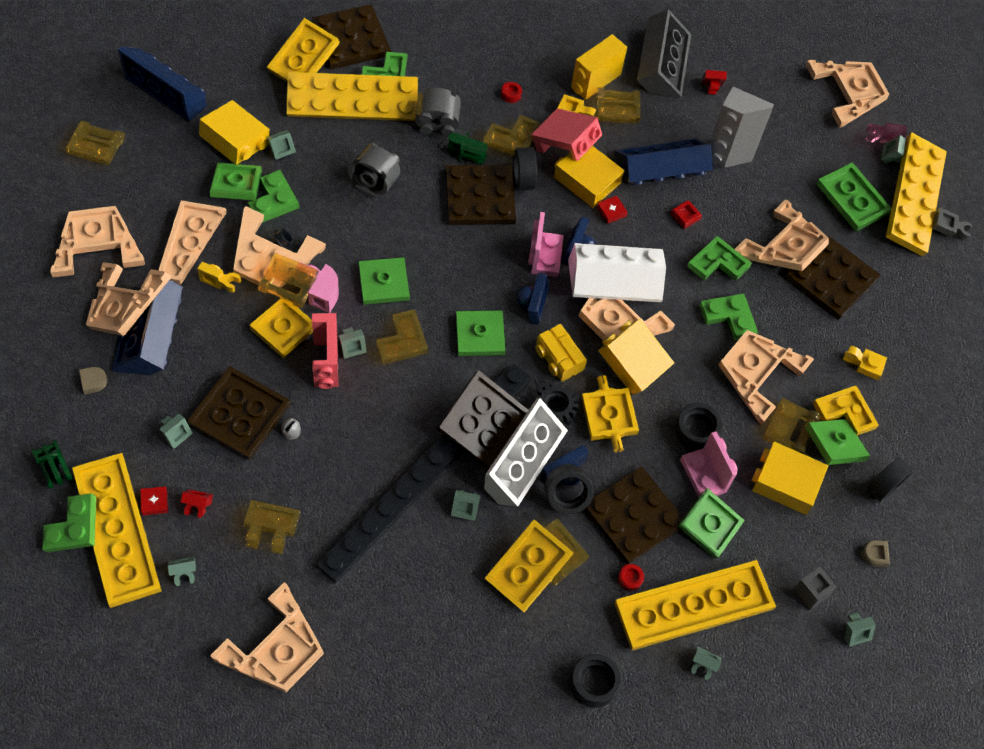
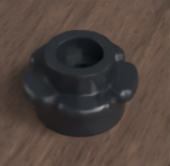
(282, 238)

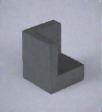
(815, 588)

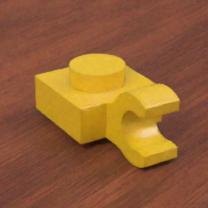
(575, 105)
(214, 276)
(868, 362)

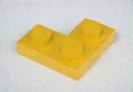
(847, 404)

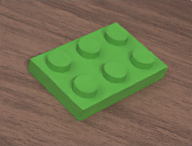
(854, 196)

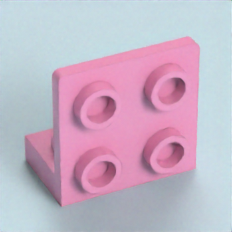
(545, 250)
(710, 467)

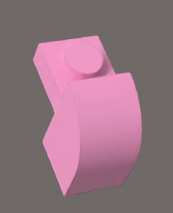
(324, 290)

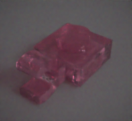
(885, 132)

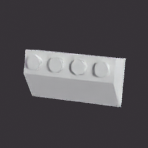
(617, 272)
(524, 455)

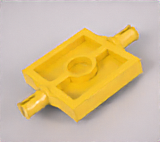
(609, 414)

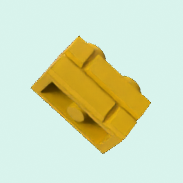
(560, 353)

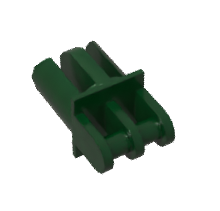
(467, 148)
(51, 461)

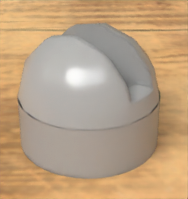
(294, 430)

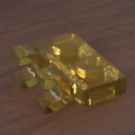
(270, 518)

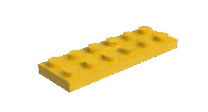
(352, 96)
(916, 194)
(119, 531)
(694, 605)

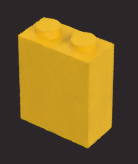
(598, 66)
(234, 132)
(589, 177)
(635, 355)
(789, 477)

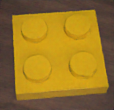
(282, 327)

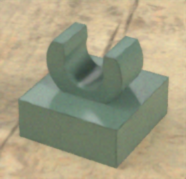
(281, 144)
(893, 150)
(352, 343)
(175, 430)
(465, 505)
(182, 566)
(859, 629)
(707, 660)

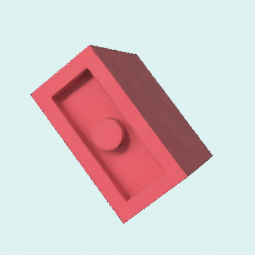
(567, 131)
(325, 333)

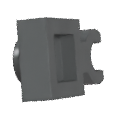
(949, 224)

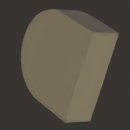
(93, 379)
(876, 553)

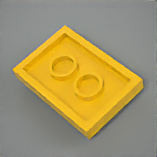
(303, 51)
(529, 565)

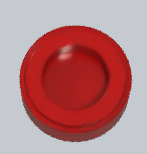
(511, 92)
(631, 577)

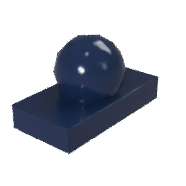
(577, 237)
(534, 298)
(576, 457)

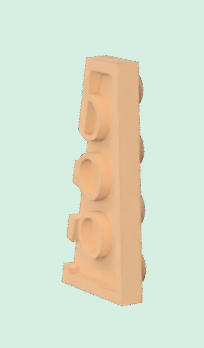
(189, 236)

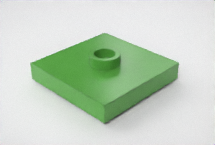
(235, 181)
(384, 281)
(480, 333)
(837, 442)
(711, 523)

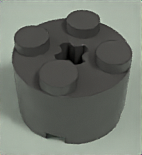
(437, 111)
(374, 170)

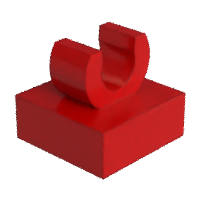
(714, 80)
(197, 499)

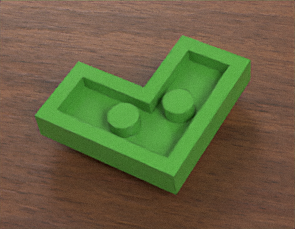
(394, 66)
(278, 199)
(719, 255)
(730, 309)
(79, 528)

